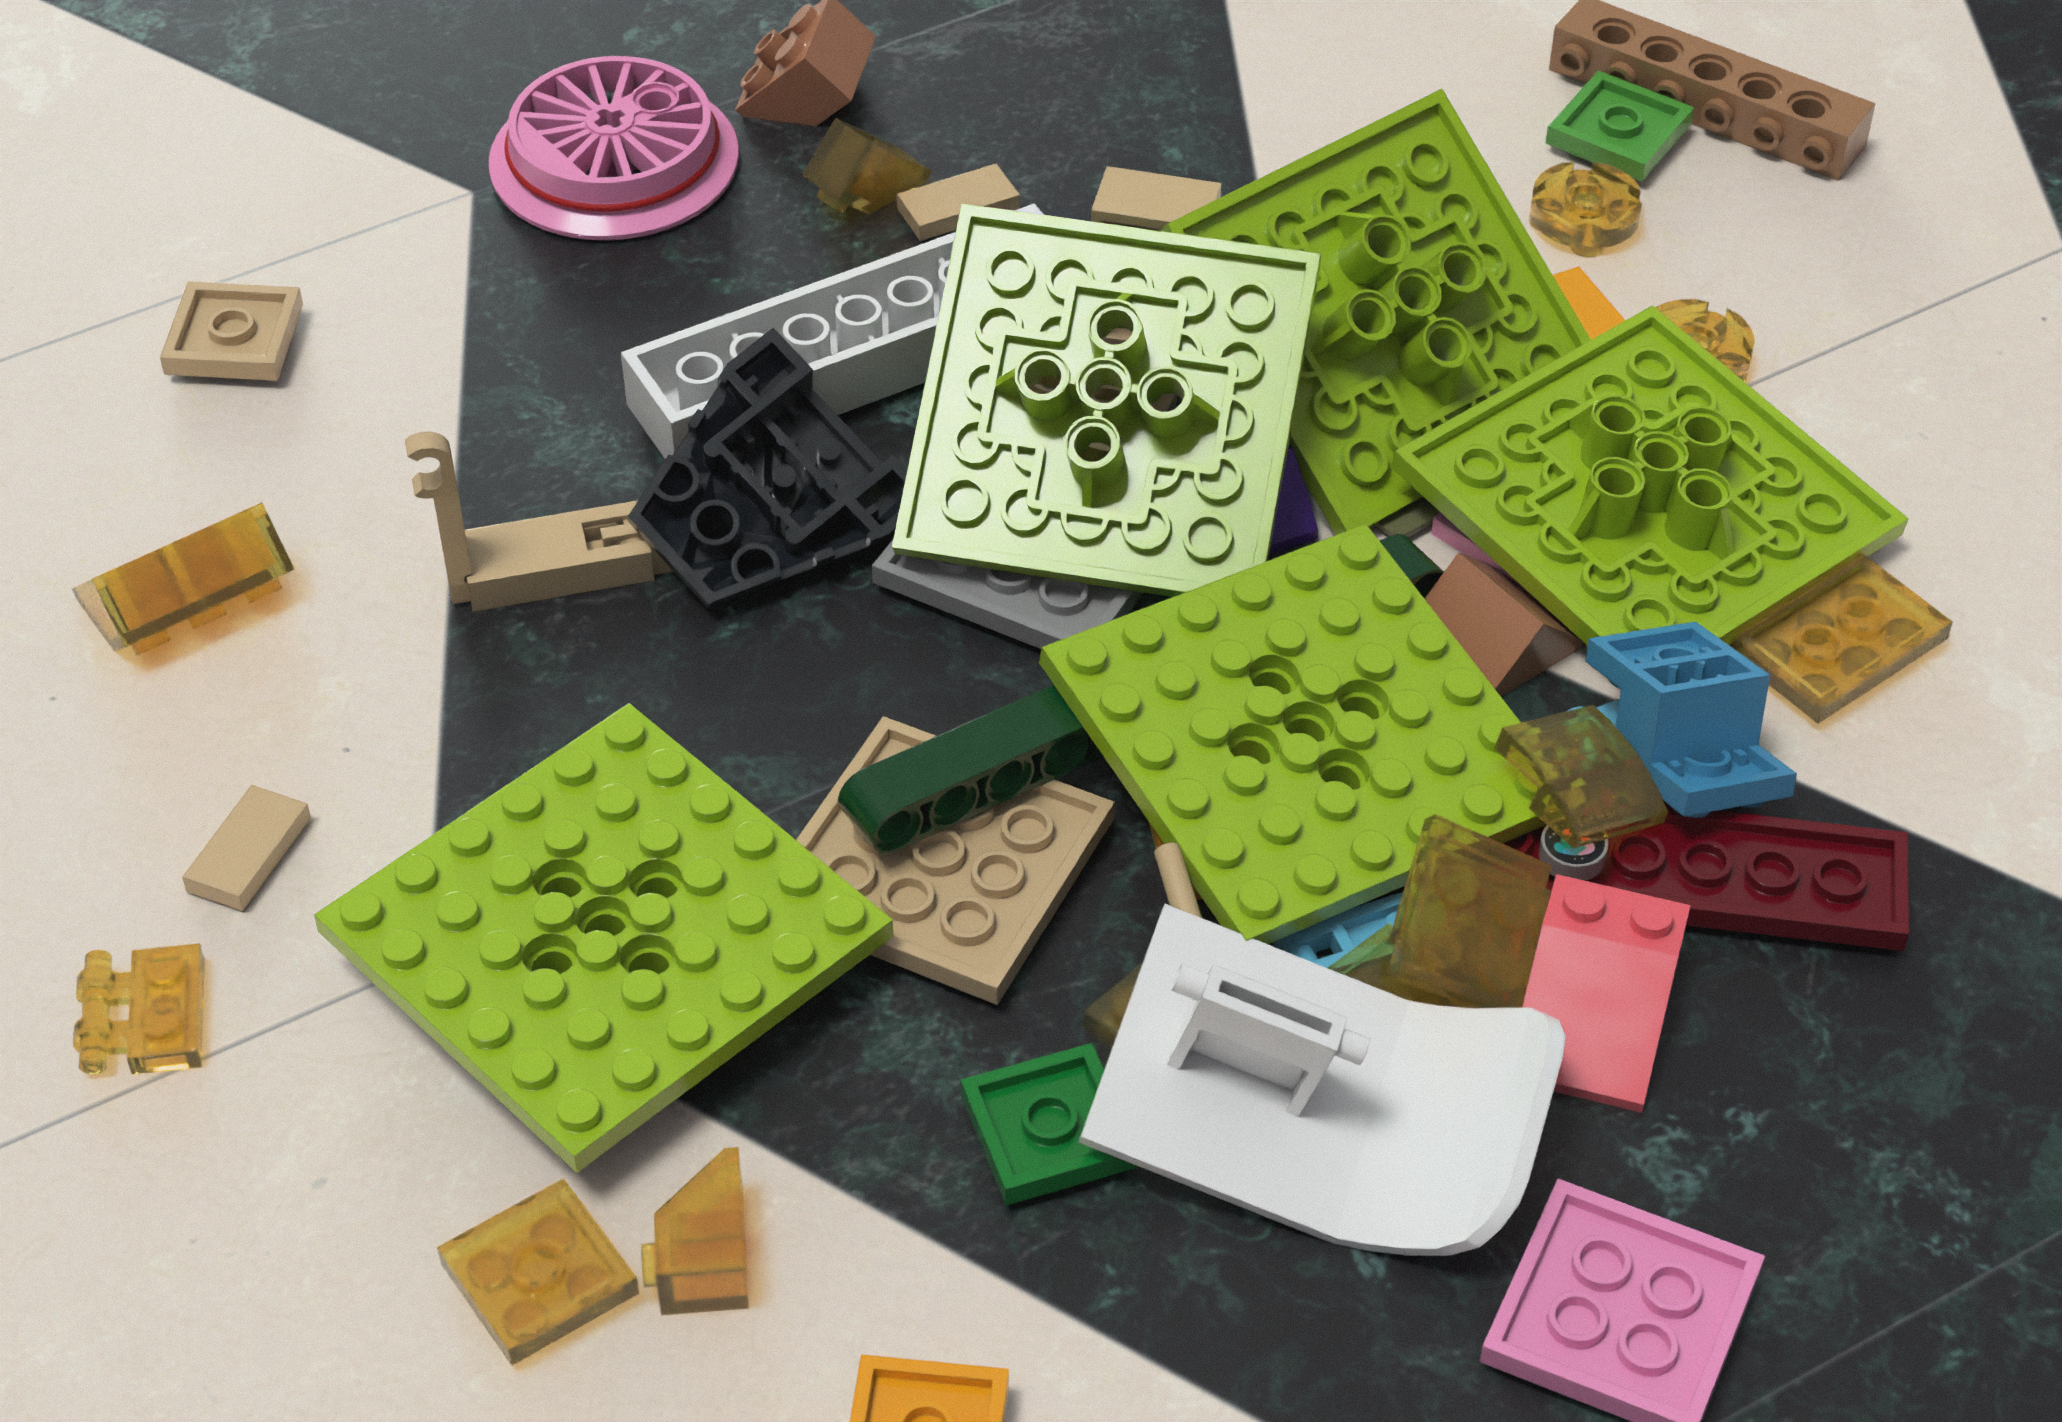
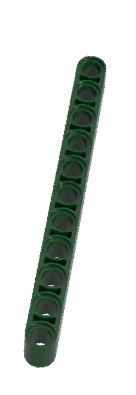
(1001, 754)

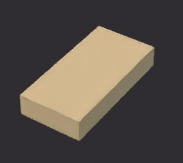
(936, 206)
(246, 847)

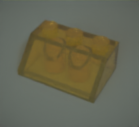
(186, 581)

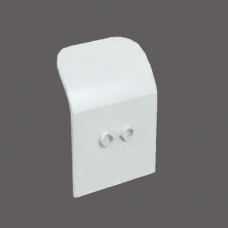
(1324, 1094)

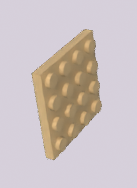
(972, 894)

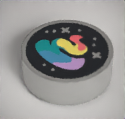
(1578, 863)

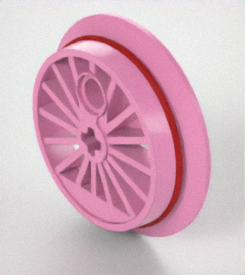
(661, 129)

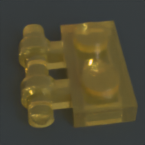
(163, 1004)

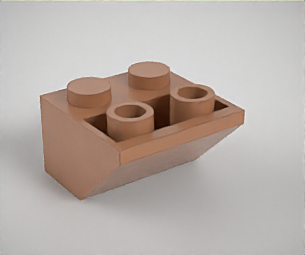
(807, 66)

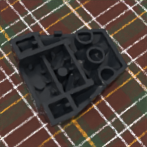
(765, 482)

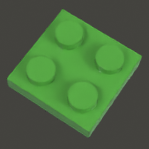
(1620, 125)

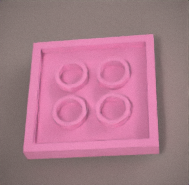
(1622, 1308)

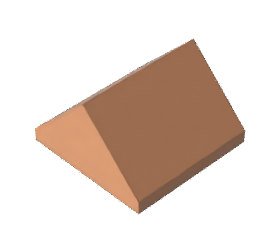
(1499, 623)

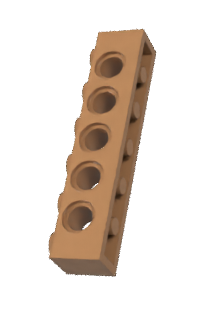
(1729, 89)

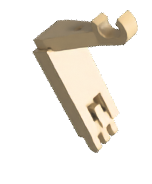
(529, 556)

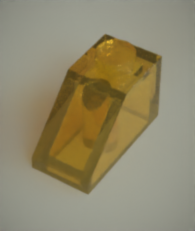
(861, 169)
(701, 1242)

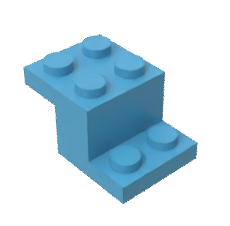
(1693, 717)

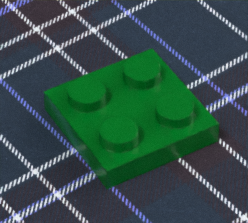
(1033, 1121)

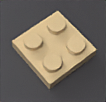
(232, 331)

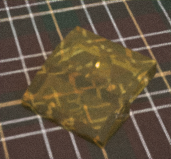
(1584, 776)

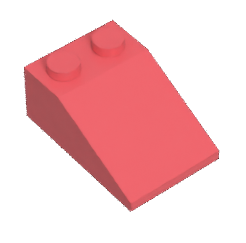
(1608, 979)

